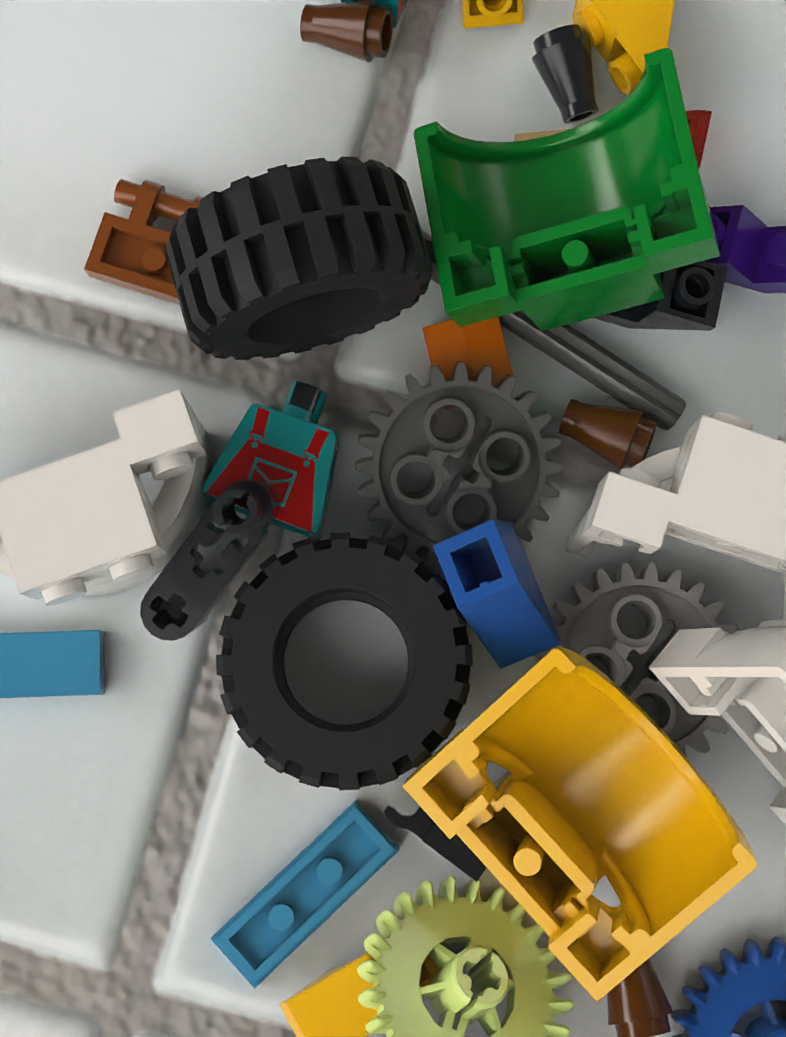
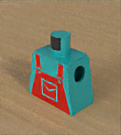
(288, 455)

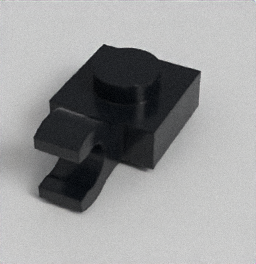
(451, 849)

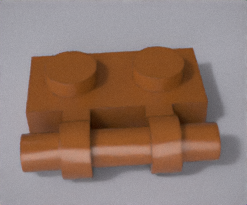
(130, 249)

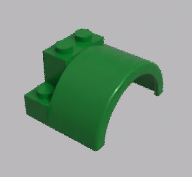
(571, 216)

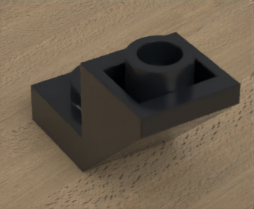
(689, 303)

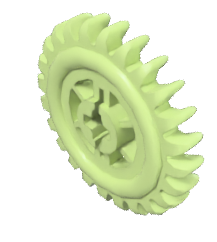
(496, 953)

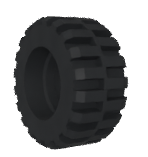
(298, 258)
(255, 652)

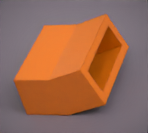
(471, 344)

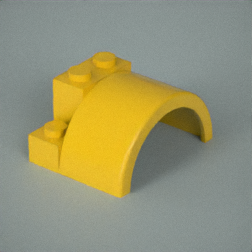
(582, 799)

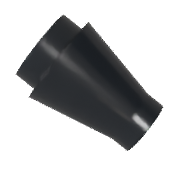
(567, 71)

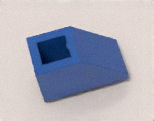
(498, 591)

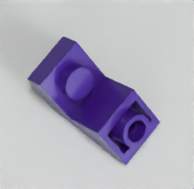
(750, 249)

